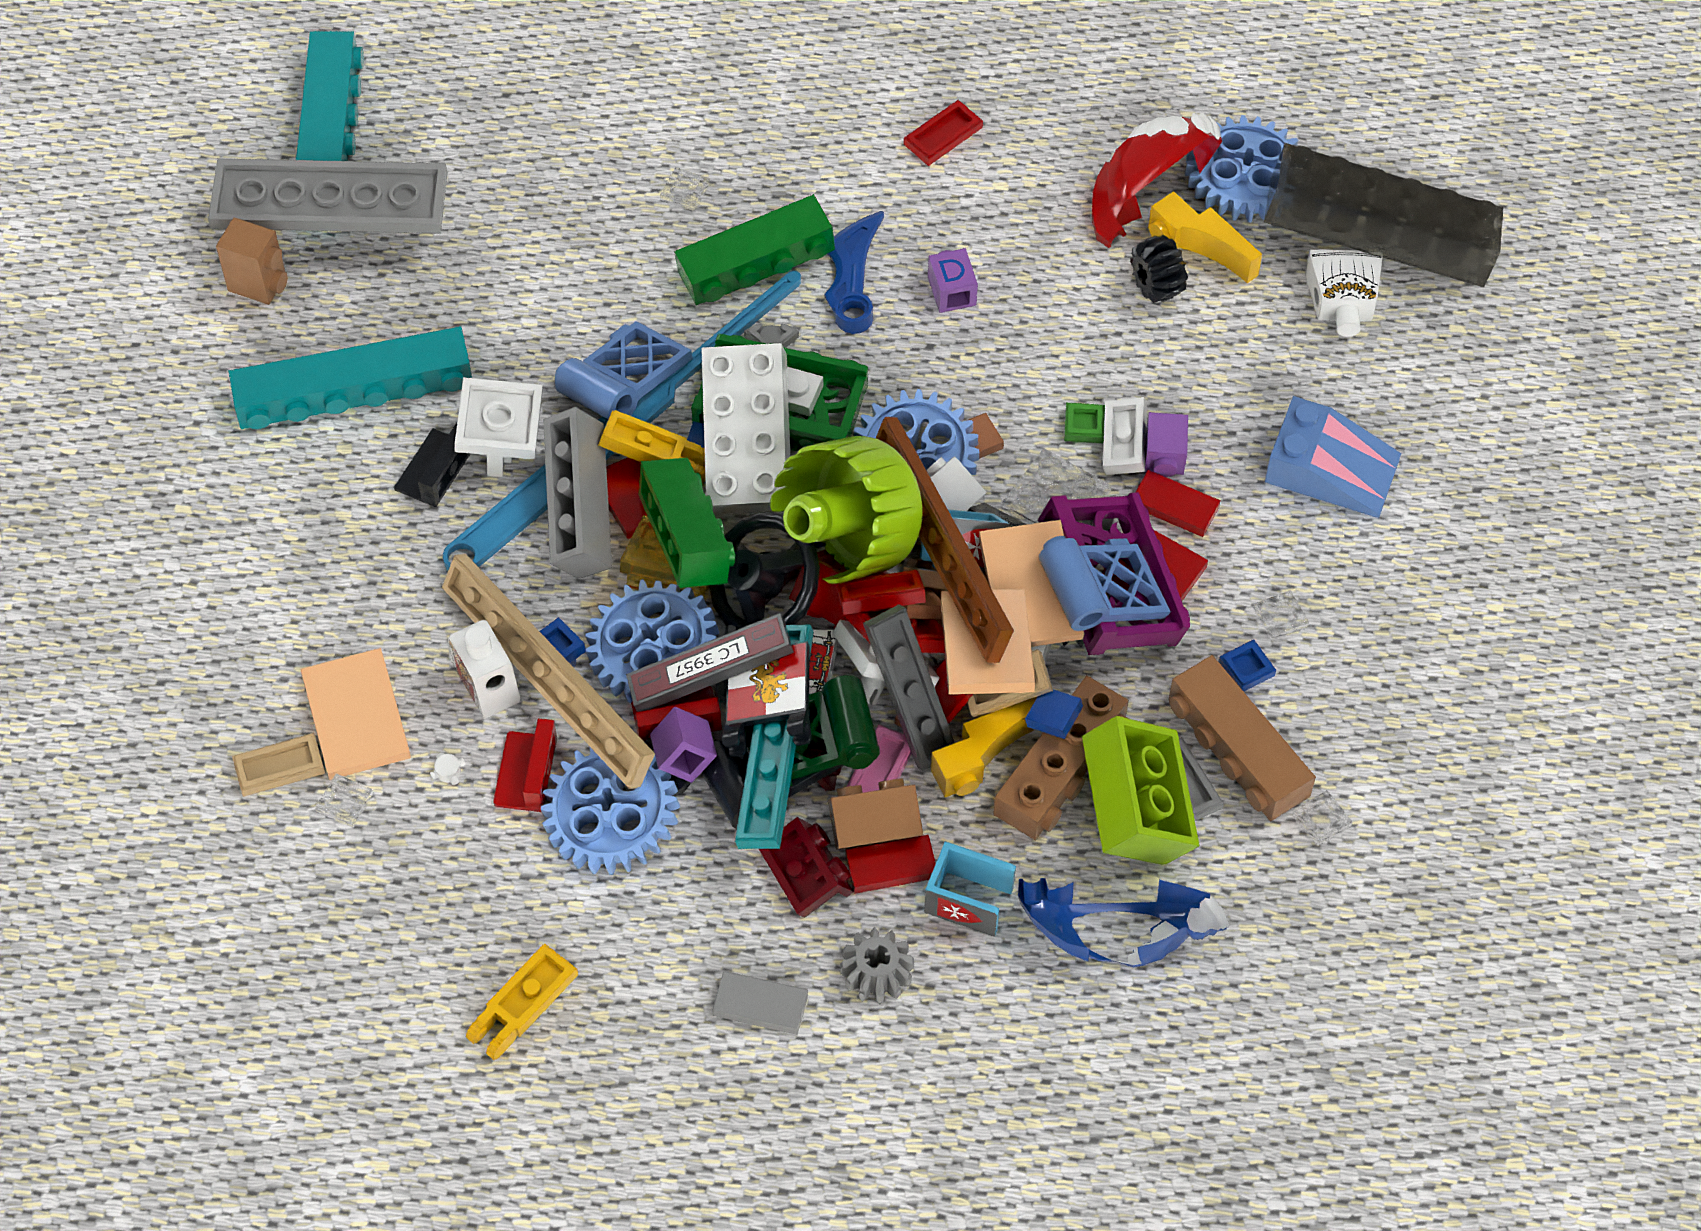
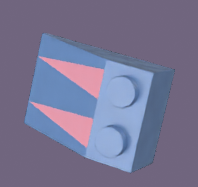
(1331, 459)

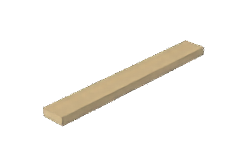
(550, 672)

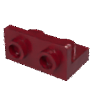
(807, 867)

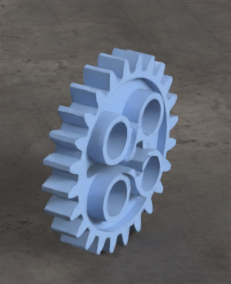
(1240, 169)
(941, 422)
(631, 618)
(608, 842)

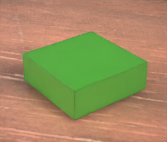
(1084, 423)

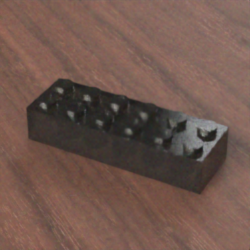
(1384, 214)

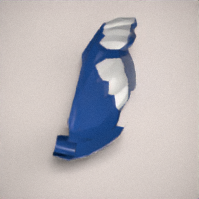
(1180, 909)

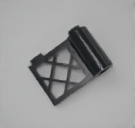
(727, 777)

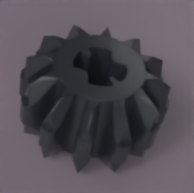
(1159, 268)

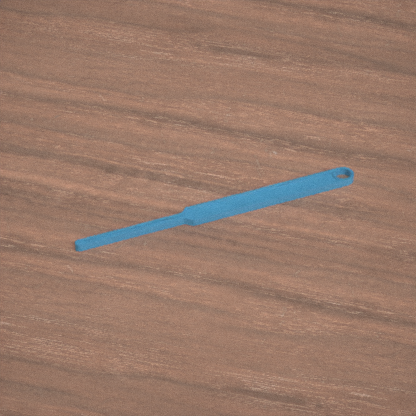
(530, 498)

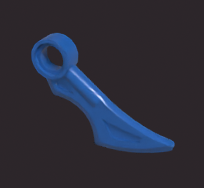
(850, 262)

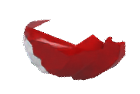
(1140, 160)

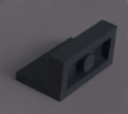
(432, 468)

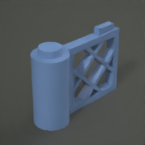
(607, 387)
(1083, 588)

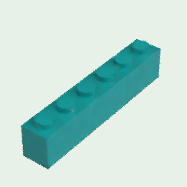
(329, 97)
(350, 378)

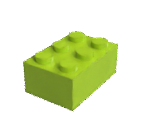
(1140, 791)

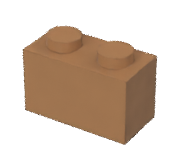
(251, 261)
(874, 815)

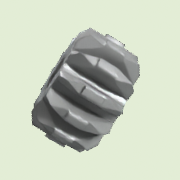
(884, 978)

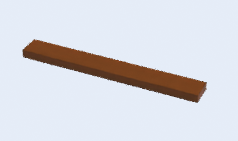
(952, 555)

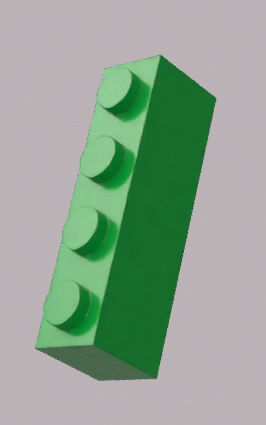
(755, 250)
(685, 522)

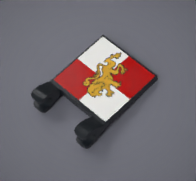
(769, 695)

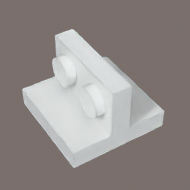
(498, 421)

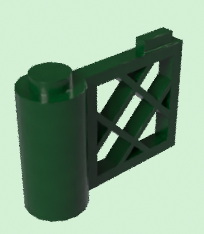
(845, 728)

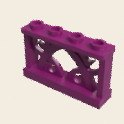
(1138, 530)

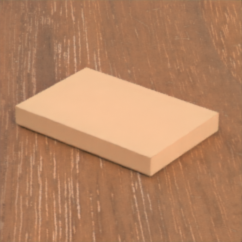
(1014, 563)
(964, 662)
(355, 713)

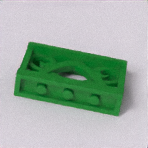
(835, 372)

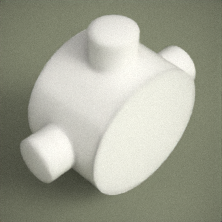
(447, 768)

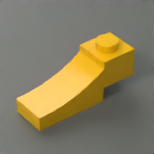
(1205, 235)
(962, 764)

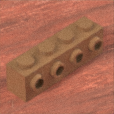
(1240, 738)
(1055, 765)

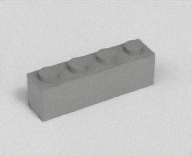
(577, 494)

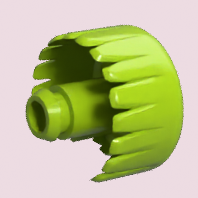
(853, 499)

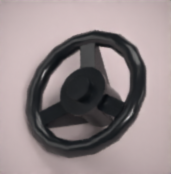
(764, 574)

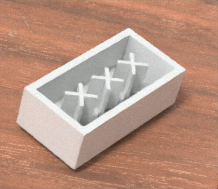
(744, 424)

